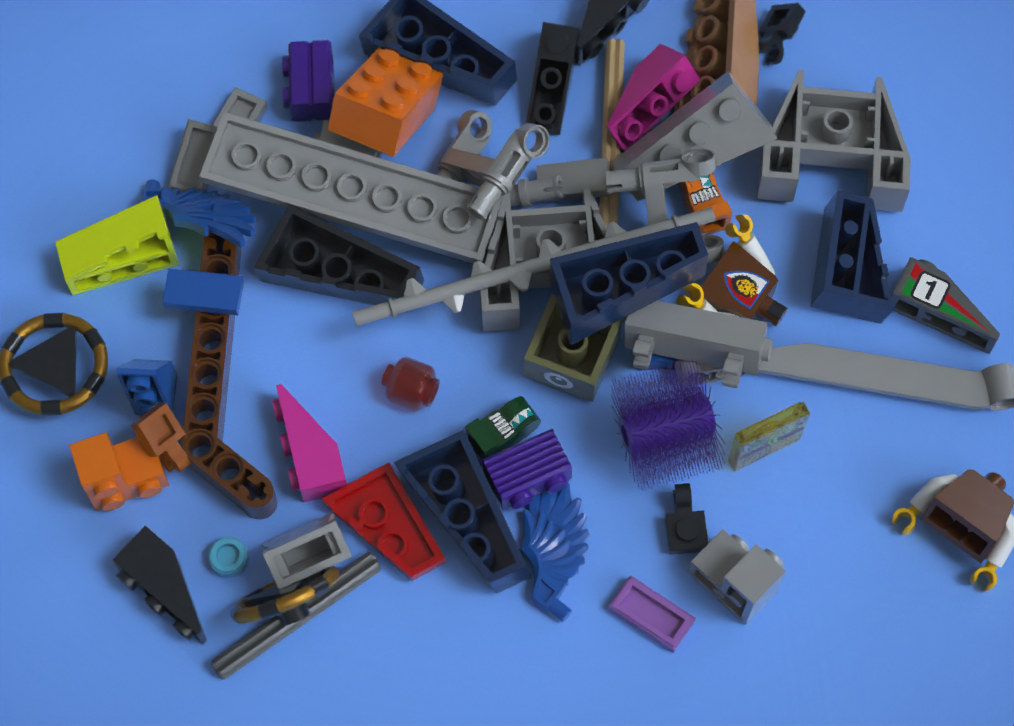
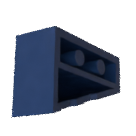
(850, 261)

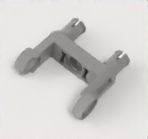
(494, 176)
(651, 179)

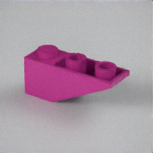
(650, 93)
(314, 452)

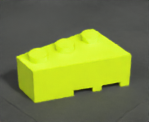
(117, 248)

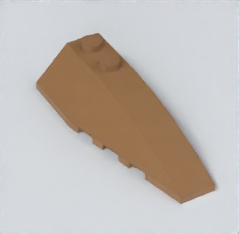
(723, 42)

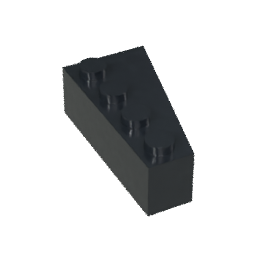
(332, 262)

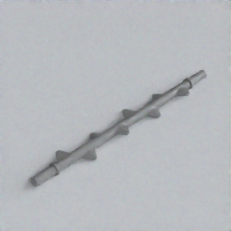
(518, 274)

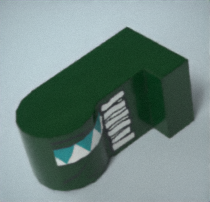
(502, 428)

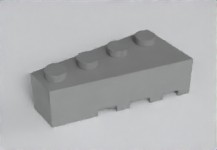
(715, 119)

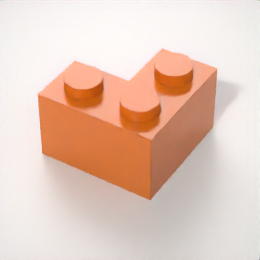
(117, 471)

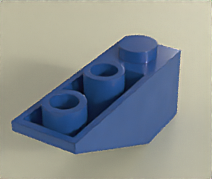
(148, 383)

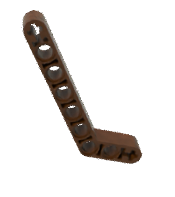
(214, 398)

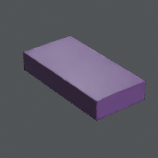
(651, 614)

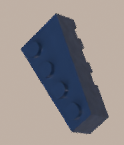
(432, 37)
(624, 276)
(462, 501)

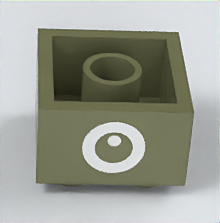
(569, 367)

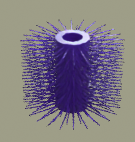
(668, 424)

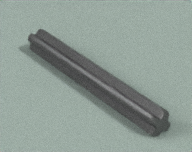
(273, 632)

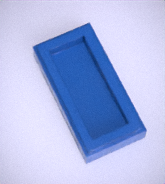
(203, 292)

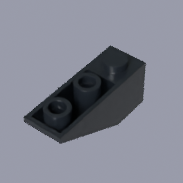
(601, 21)
(553, 76)
(157, 572)

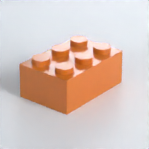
(385, 101)

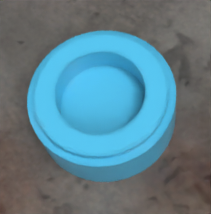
(228, 557)

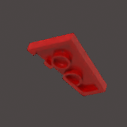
(388, 521)

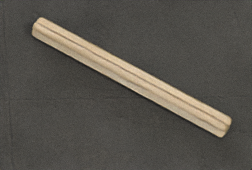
(612, 93)

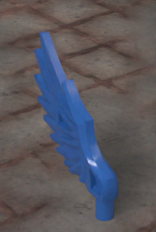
(204, 211)
(554, 547)

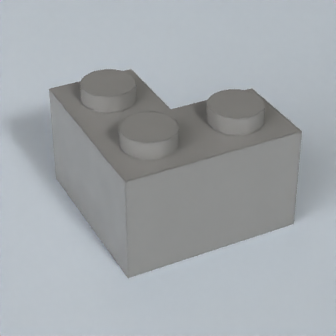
(738, 577)

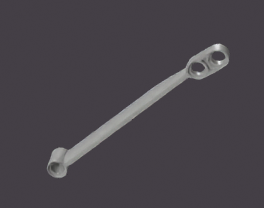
(882, 374)

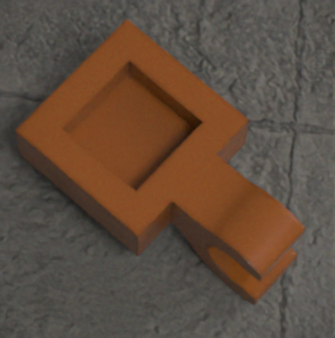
(160, 435)

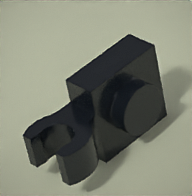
(779, 25)
(685, 527)

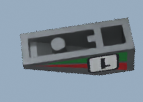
(937, 302)

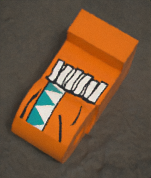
(705, 194)

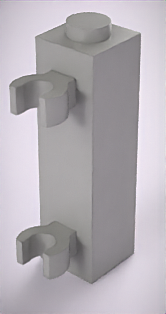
(698, 335)

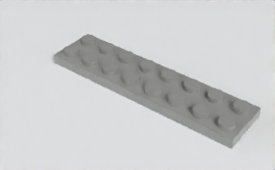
(347, 188)

